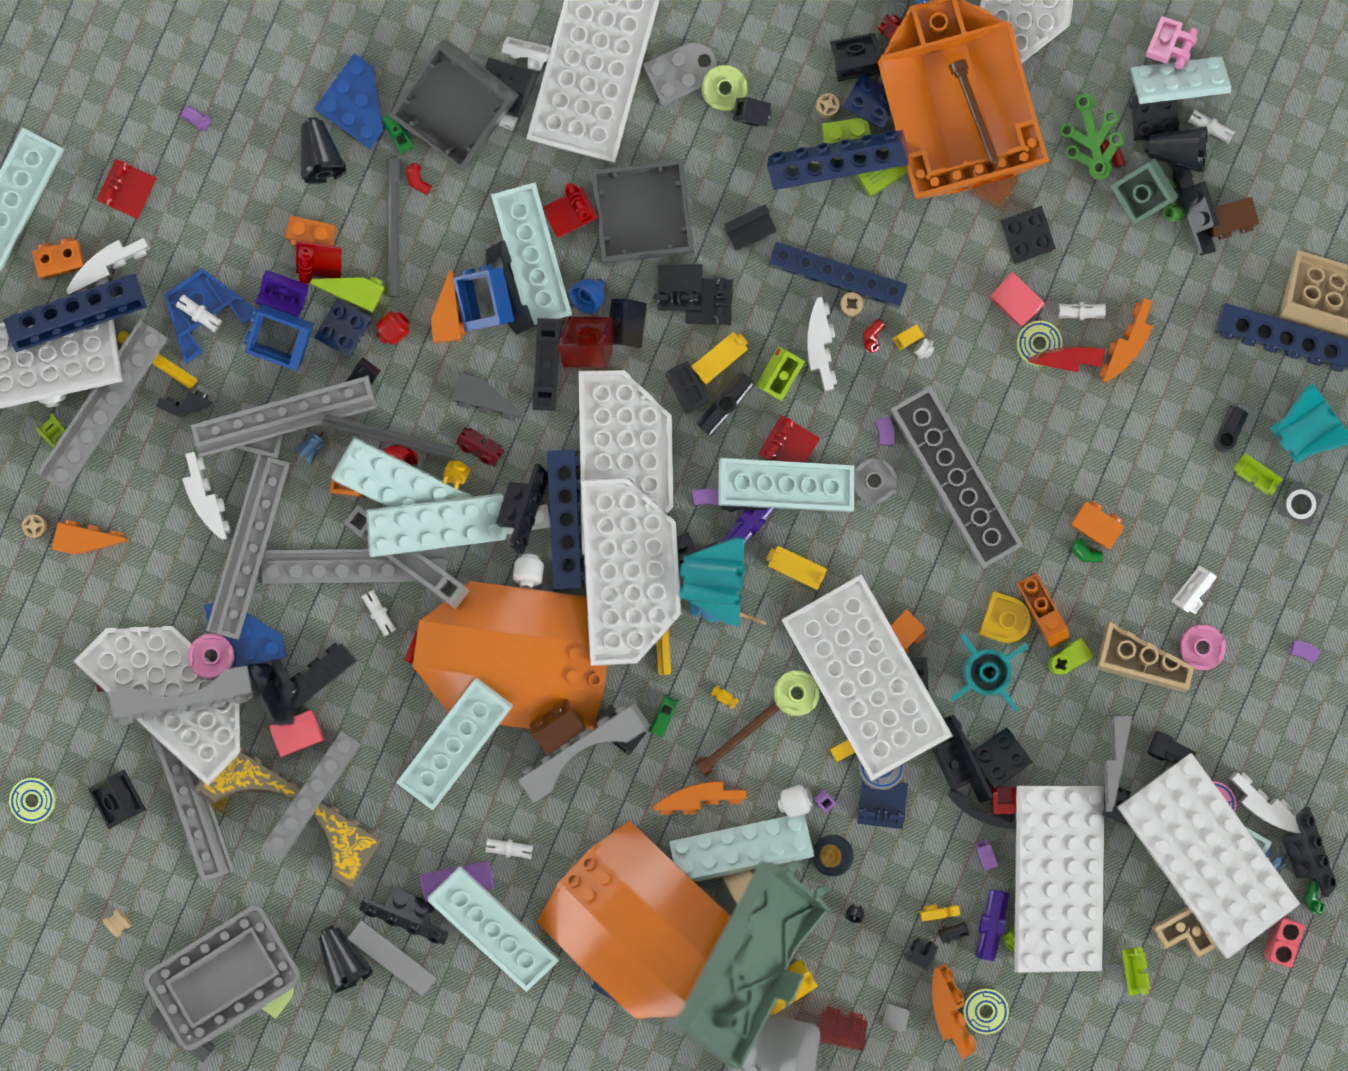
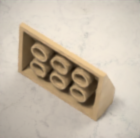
(1317, 294)

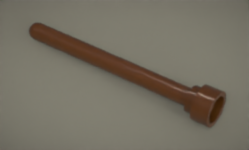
(959, 70)
(707, 763)

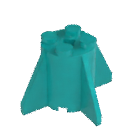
(1310, 426)
(715, 579)
(999, 674)

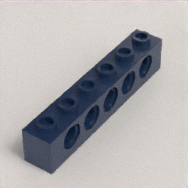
(829, 168)
(837, 275)
(86, 315)
(1227, 328)
(556, 461)

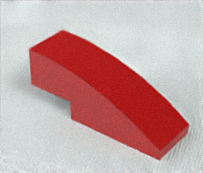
(1069, 357)

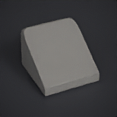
(896, 1017)

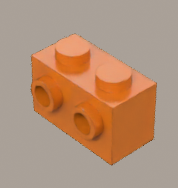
(310, 231)
(59, 258)
(1097, 525)

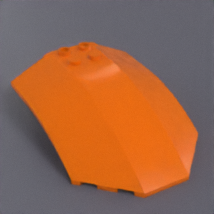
(932, 108)
(517, 643)
(635, 923)

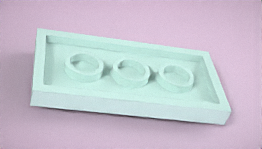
(1168, 83)

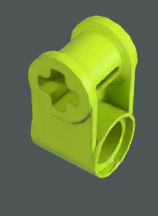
(52, 430)
(1073, 655)

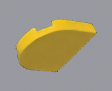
(1005, 619)

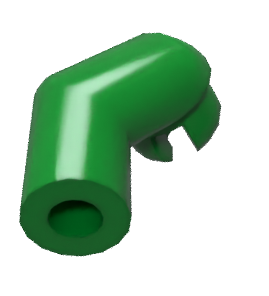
(1084, 554)
(1312, 900)

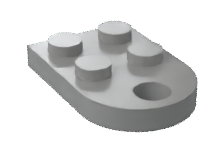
(678, 72)

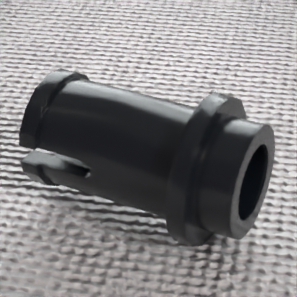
(953, 932)

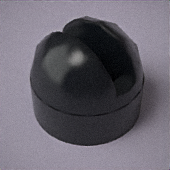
(855, 914)

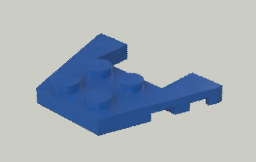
(204, 291)

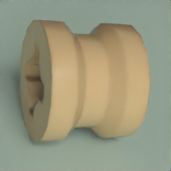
(829, 101)
(848, 307)
(31, 524)
(117, 922)

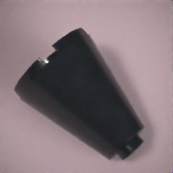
(1180, 147)
(319, 153)
(342, 960)

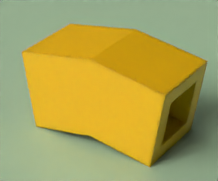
(908, 337)
(842, 750)

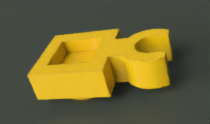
(456, 473)
(932, 912)

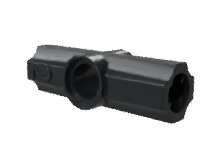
(736, 393)

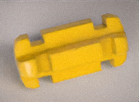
(724, 697)

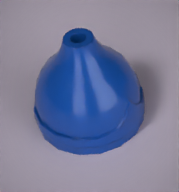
(587, 295)

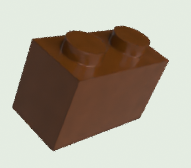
(1235, 217)
(557, 726)

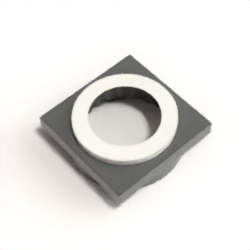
(1287, 511)

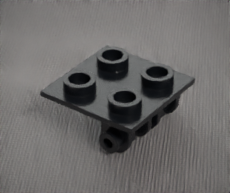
(1153, 117)
(1028, 234)
(679, 287)
(715, 303)
(1001, 757)

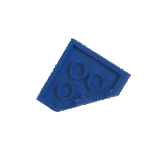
(354, 102)
(256, 644)

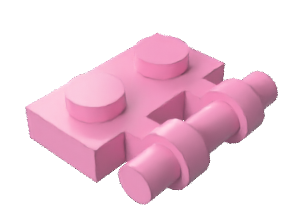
(1164, 41)

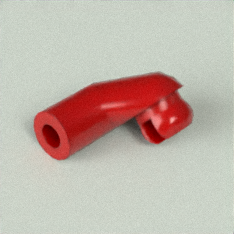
(1118, 158)
(414, 179)
(870, 339)

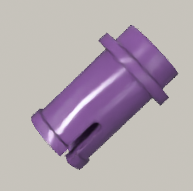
(196, 118)

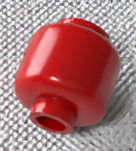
(393, 328)

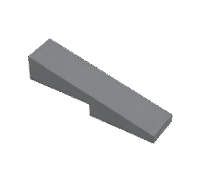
(1112, 769)
(392, 957)

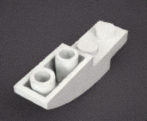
(98, 267)
(818, 335)
(207, 507)
(1275, 812)

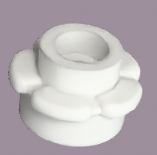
(924, 348)

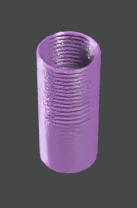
(479, 871)

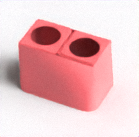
(1016, 300)
(298, 736)
(1277, 933)

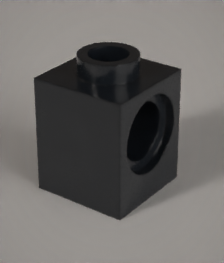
(752, 112)

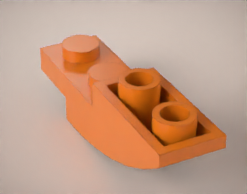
(1125, 351)
(689, 798)
(946, 1002)

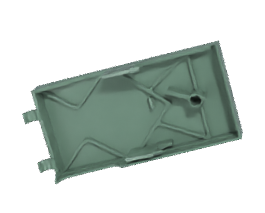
(751, 964)

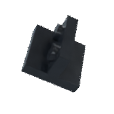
(856, 56)
(513, 77)
(116, 799)

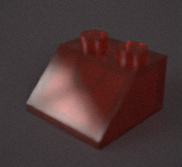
(586, 342)
(842, 1029)

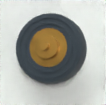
(832, 855)

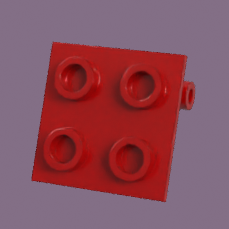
(126, 189)
(570, 211)
(318, 261)
(788, 442)

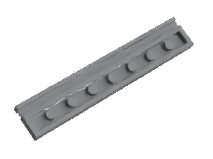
(102, 408)
(283, 416)
(248, 547)
(337, 566)
(196, 817)

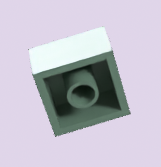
(1144, 191)

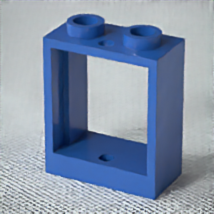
(468, 300)
(270, 354)

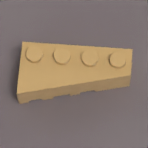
(1136, 659)

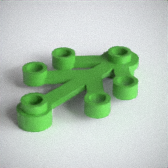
(1094, 139)

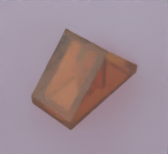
(995, 192)

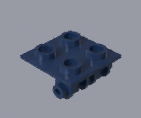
(869, 101)
(343, 328)
(883, 807)

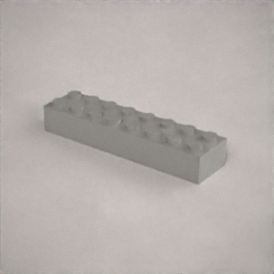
(956, 477)

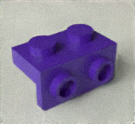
(282, 293)

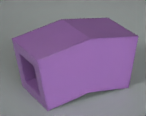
(886, 431)
(705, 496)
(1305, 651)
(820, 797)
(986, 855)

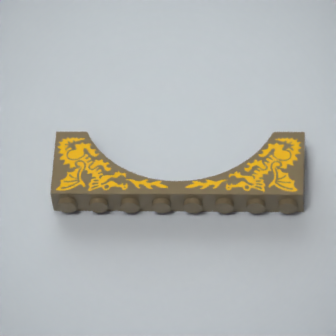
(348, 843)

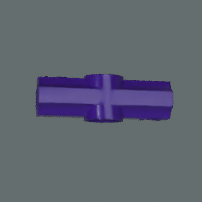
(748, 524)
(992, 925)

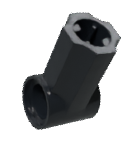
(1230, 427)
(1165, 748)

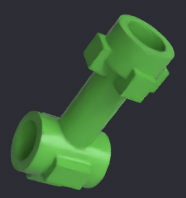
(1171, 211)

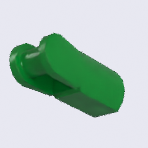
(396, 131)
(661, 719)

